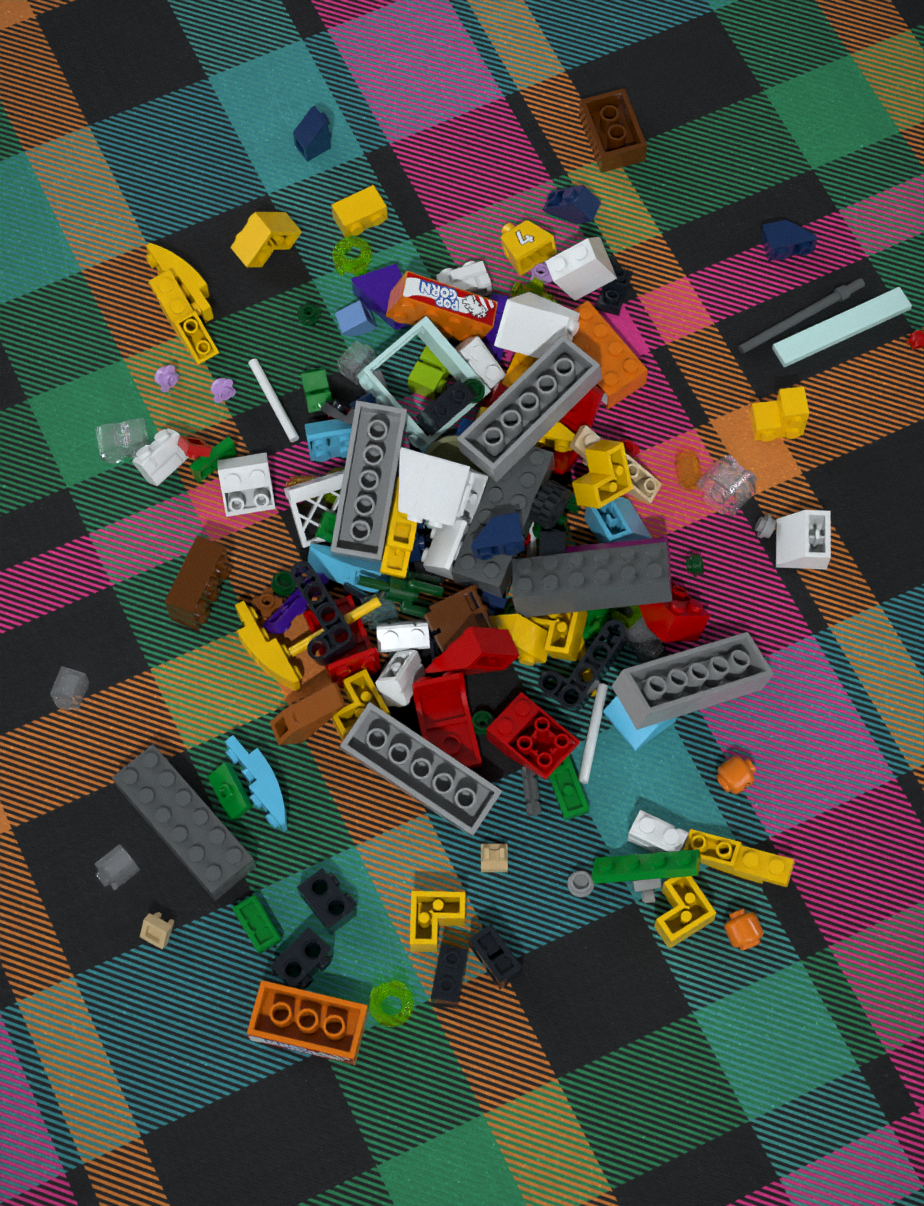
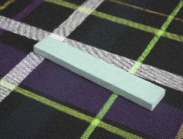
(841, 327)

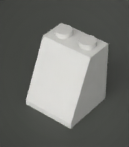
(582, 268)
(534, 324)
(430, 487)

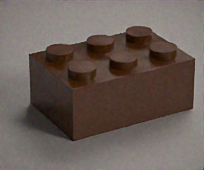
(612, 130)
(198, 583)

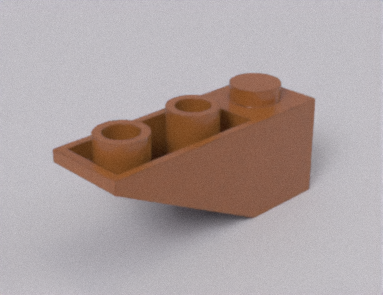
(307, 716)

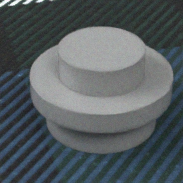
(765, 526)
(580, 884)

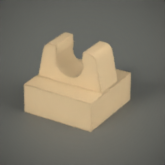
(494, 858)
(156, 930)

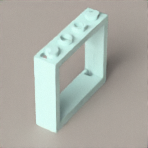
(447, 356)

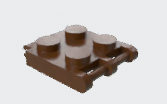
(456, 615)

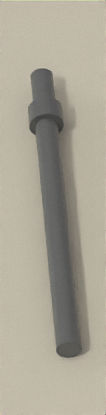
(840, 294)

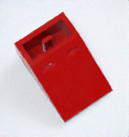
(678, 619)
(476, 652)
(531, 737)

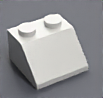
(444, 548)

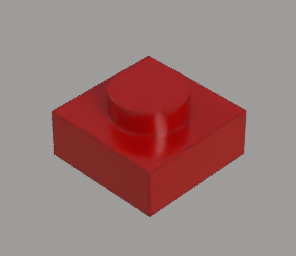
(194, 447)

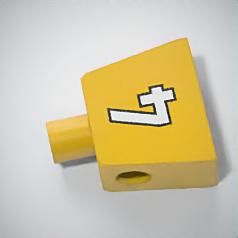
(526, 245)

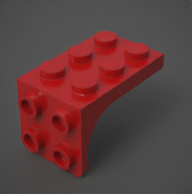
(581, 414)
(359, 658)
(446, 717)

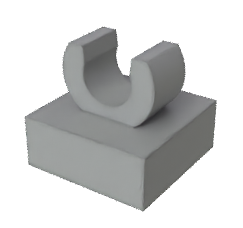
(646, 888)

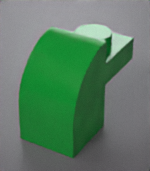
(315, 388)

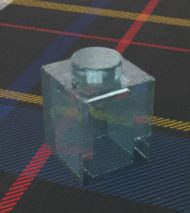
(384, 614)

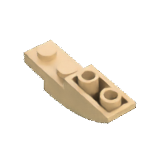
(644, 484)

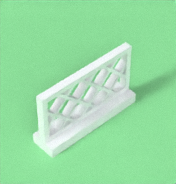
(309, 490)

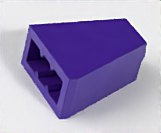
(375, 291)

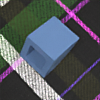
(356, 319)

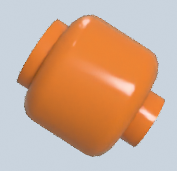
(736, 774)
(743, 929)

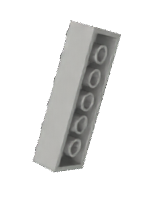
(529, 408)
(368, 481)
(692, 680)
(420, 769)

